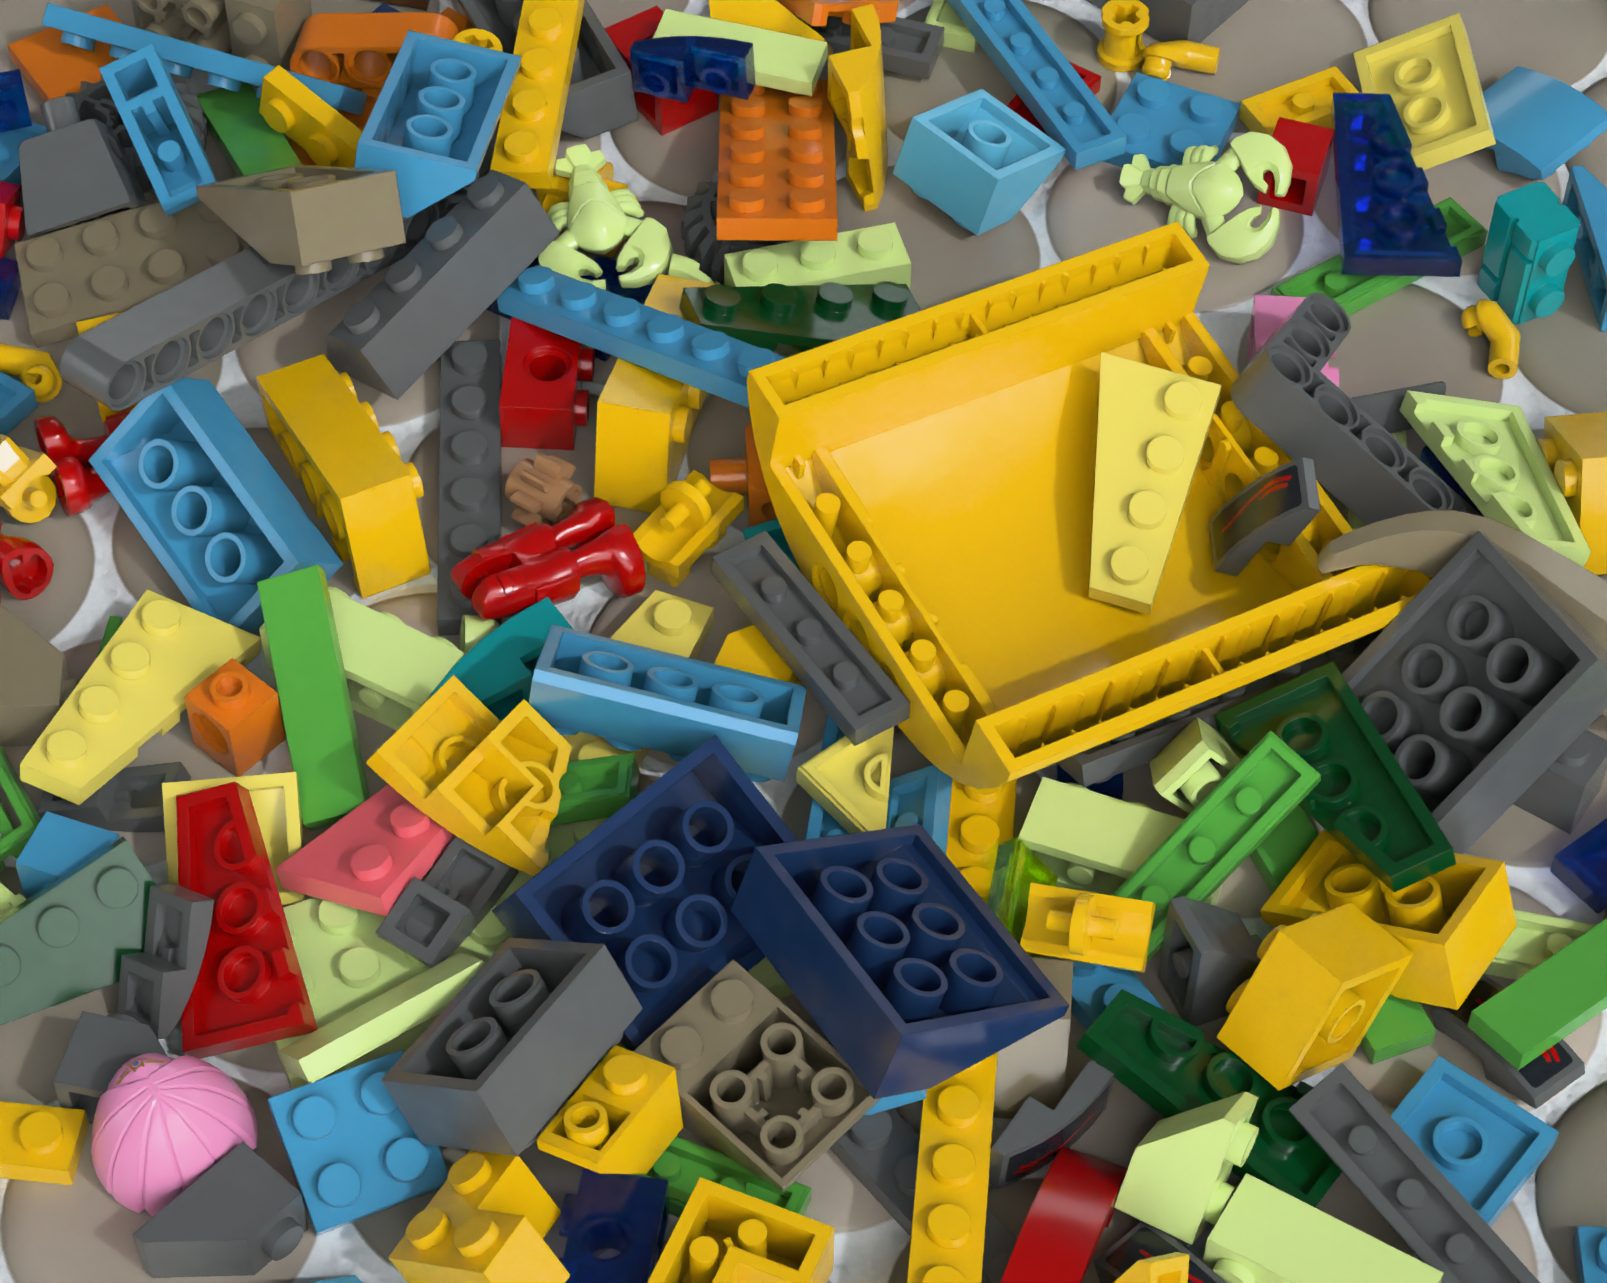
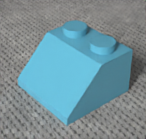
(976, 160)

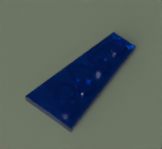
(1382, 195)

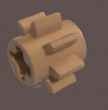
(542, 490)

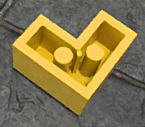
(1578, 459)
(483, 1227)
(743, 1240)

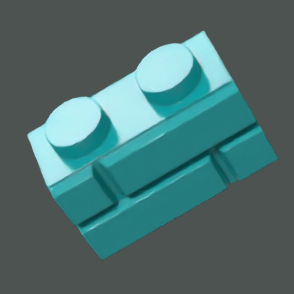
(1528, 252)

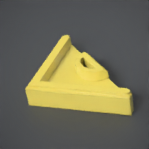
(852, 781)

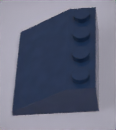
(659, 884)
(893, 955)

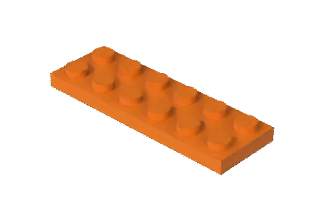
(777, 167)

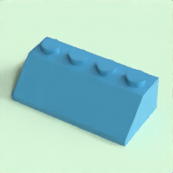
(436, 116)
(208, 501)
(665, 701)

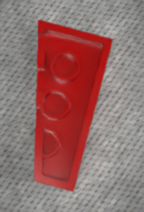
(250, 972)

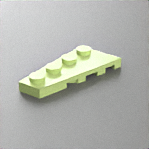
(1498, 466)

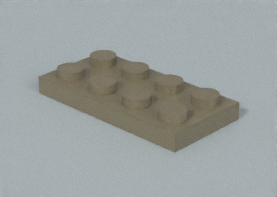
(116, 264)

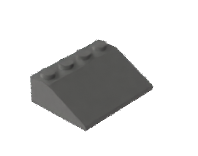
(1479, 688)

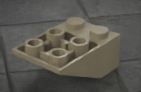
(244, 28)
(757, 1078)

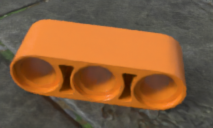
(360, 47)

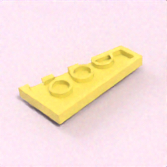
(1146, 460)

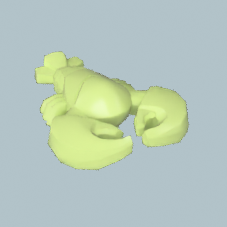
(1214, 189)
(599, 223)

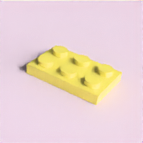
(1433, 89)

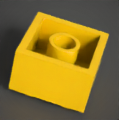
(1313, 994)

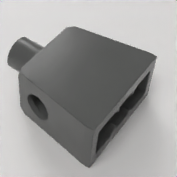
(74, 172)

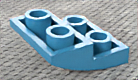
(1539, 122)

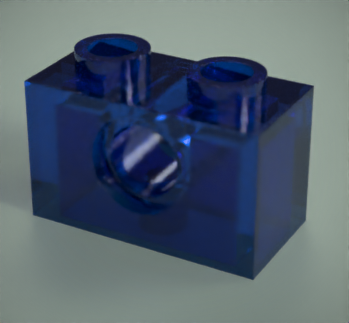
(617, 1214)

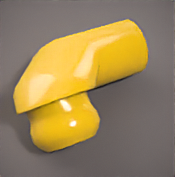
(1180, 54)
(1502, 334)
(34, 368)

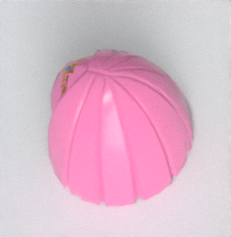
(166, 1128)

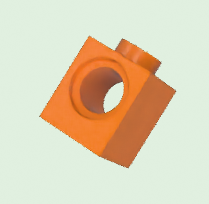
(235, 717)

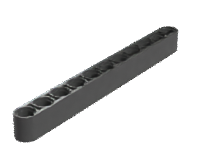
(217, 314)

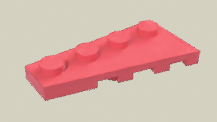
(368, 855)

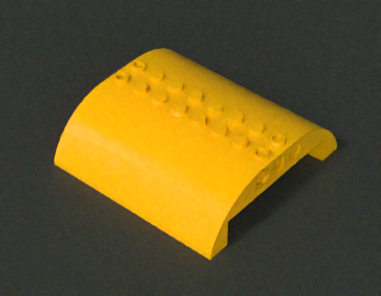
(949, 515)

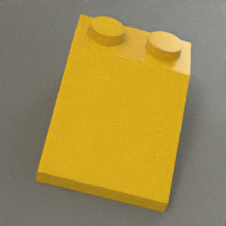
(1447, 920)

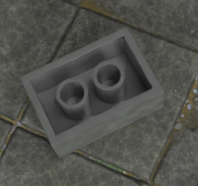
(513, 1045)

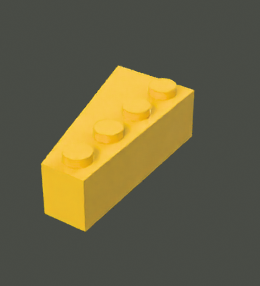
(645, 420)
(348, 472)

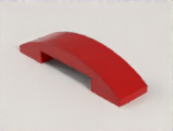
(1066, 1220)

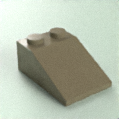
(311, 213)

